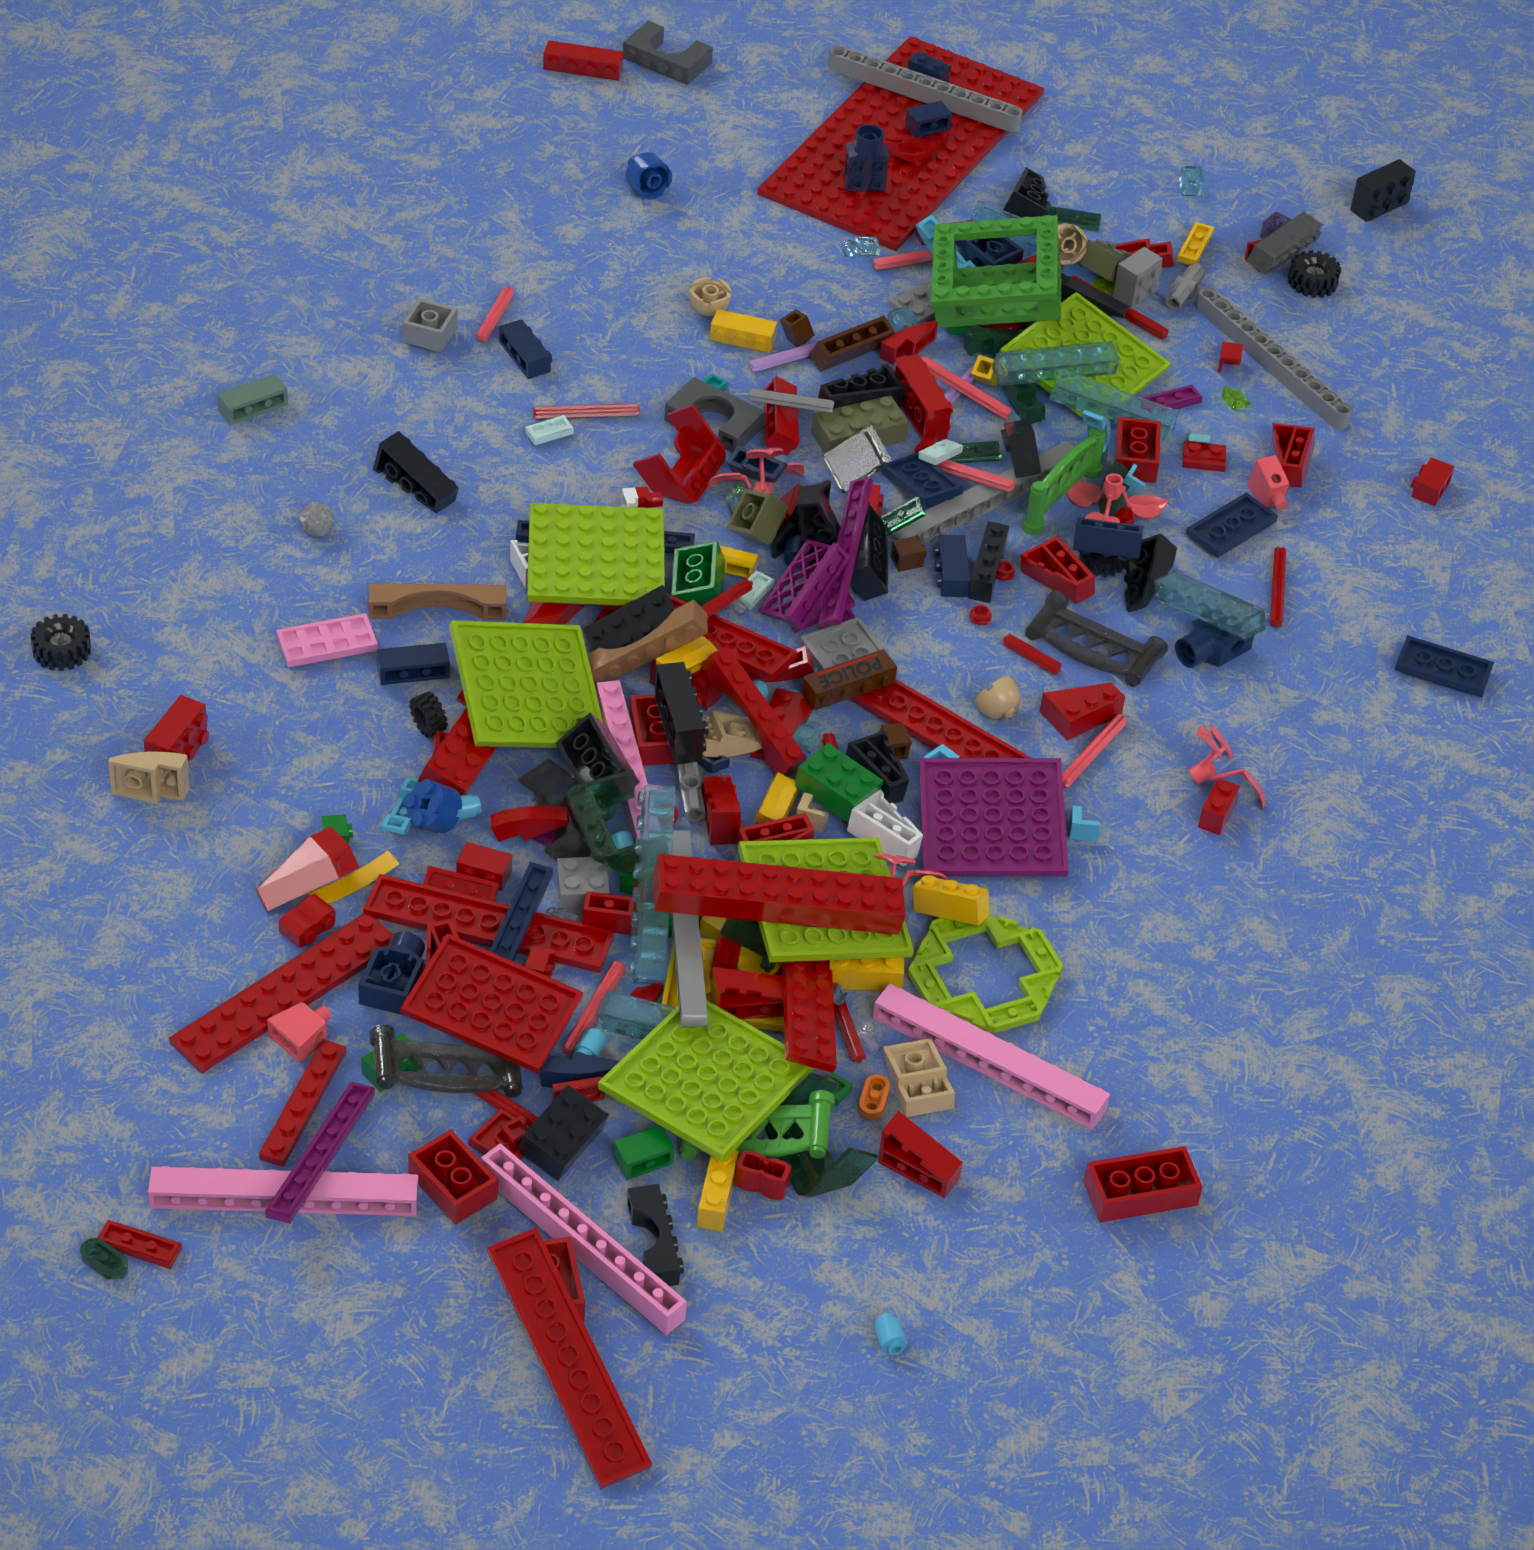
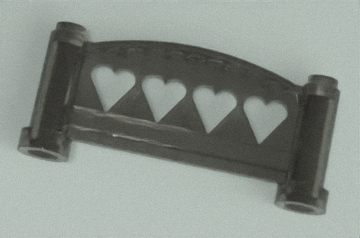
(1054, 615)
(392, 1053)

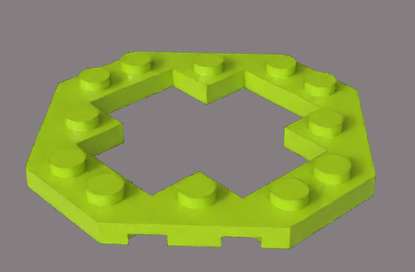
(968, 1006)

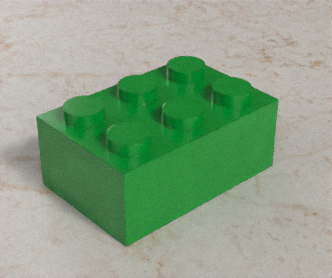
(698, 572)
(836, 781)

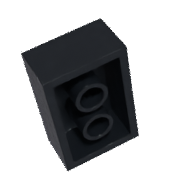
(1382, 190)
(562, 1132)

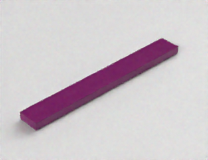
(848, 539)
(320, 1153)

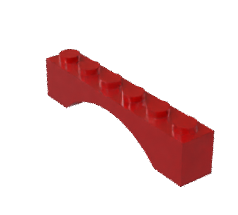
(729, 676)

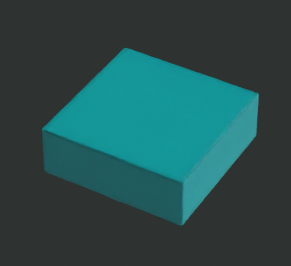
(717, 382)
(1198, 437)

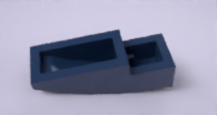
(751, 467)
(580, 1067)

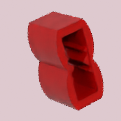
(307, 921)
(762, 1175)

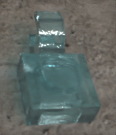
(863, 245)
(808, 736)

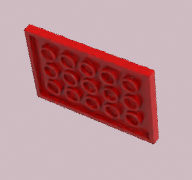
(492, 1003)

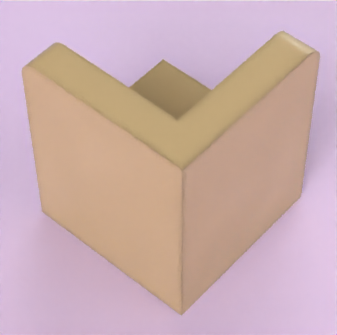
(817, 817)

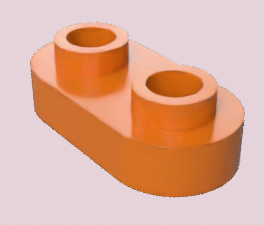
(872, 1098)

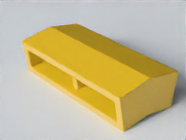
(739, 562)
(692, 654)
(778, 799)

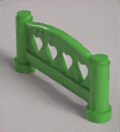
(1090, 468)
(810, 1118)

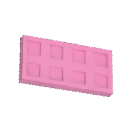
(326, 640)

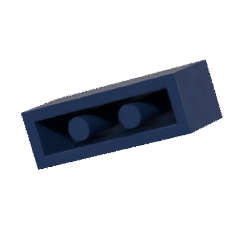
(525, 349)
(1108, 538)
(952, 566)
(413, 663)

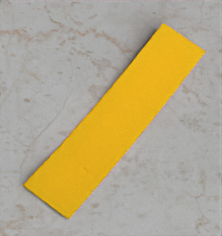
(357, 879)

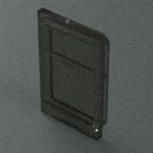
(856, 457)

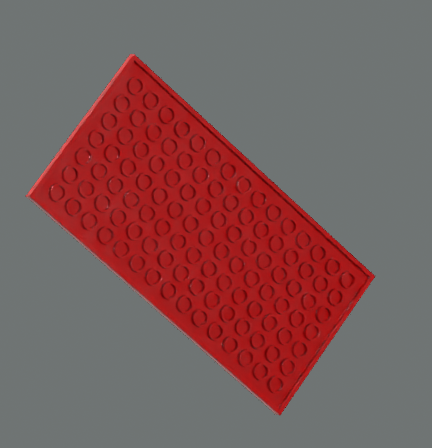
(814, 173)

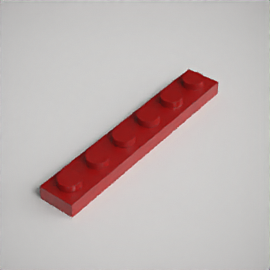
(302, 1103)

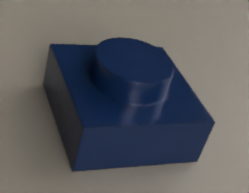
(714, 764)

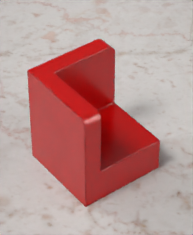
(1230, 354)

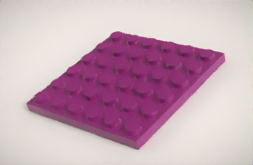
(993, 817)

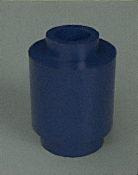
(792, 547)

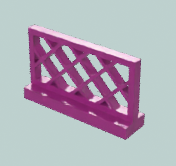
(812, 588)

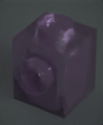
(1272, 224)

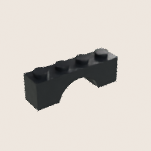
(988, 562)
(648, 1210)

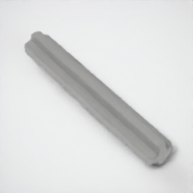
(791, 400)

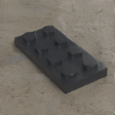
(630, 621)

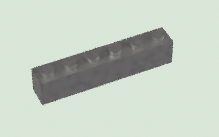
(1285, 243)

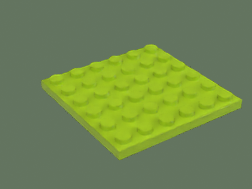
(1085, 324)
(594, 553)
(523, 681)
(811, 943)
(707, 1080)

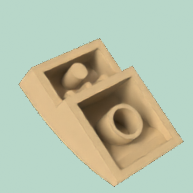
(730, 735)
(149, 776)
(919, 1077)

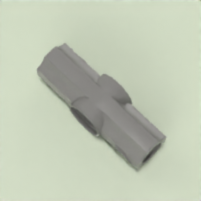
(1185, 287)
(691, 791)

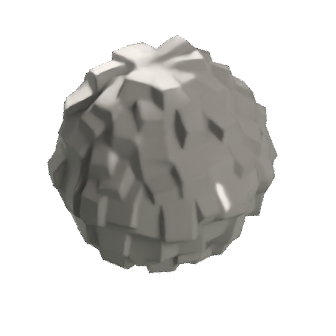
(317, 519)

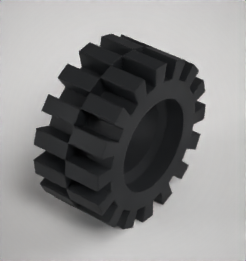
(428, 714)

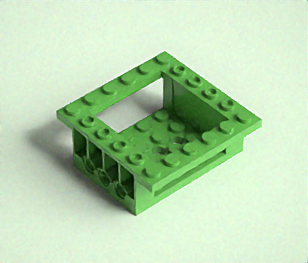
(1001, 291)

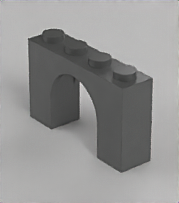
(683, 67)
(743, 417)

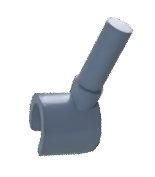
(839, 997)

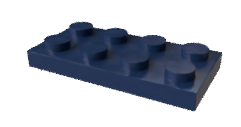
(922, 479)
(1231, 525)
(1444, 666)

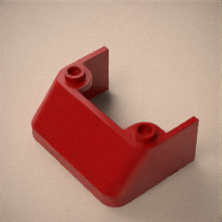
(699, 459)

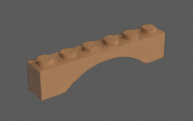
(391, 600)
(678, 629)

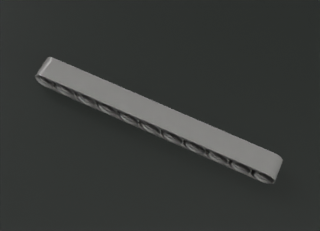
(925, 88)
(1274, 358)
(979, 500)
(688, 953)

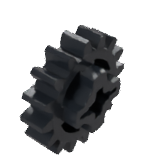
(1103, 565)

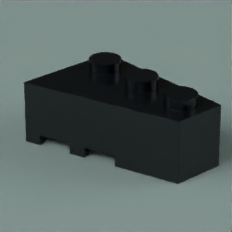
(879, 758)

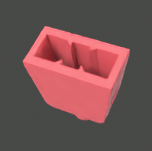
(1269, 482)
(299, 1029)

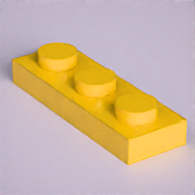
(1195, 244)

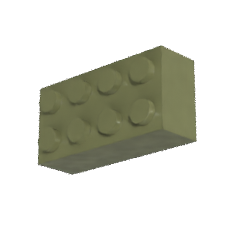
(845, 421)

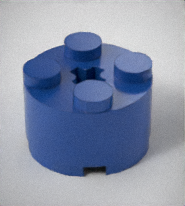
(648, 175)
(433, 806)

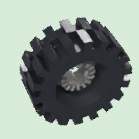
(1314, 274)
(58, 630)

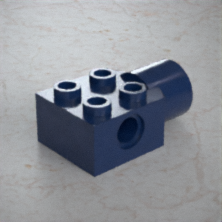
(866, 160)
(991, 251)
(1209, 645)
(392, 973)

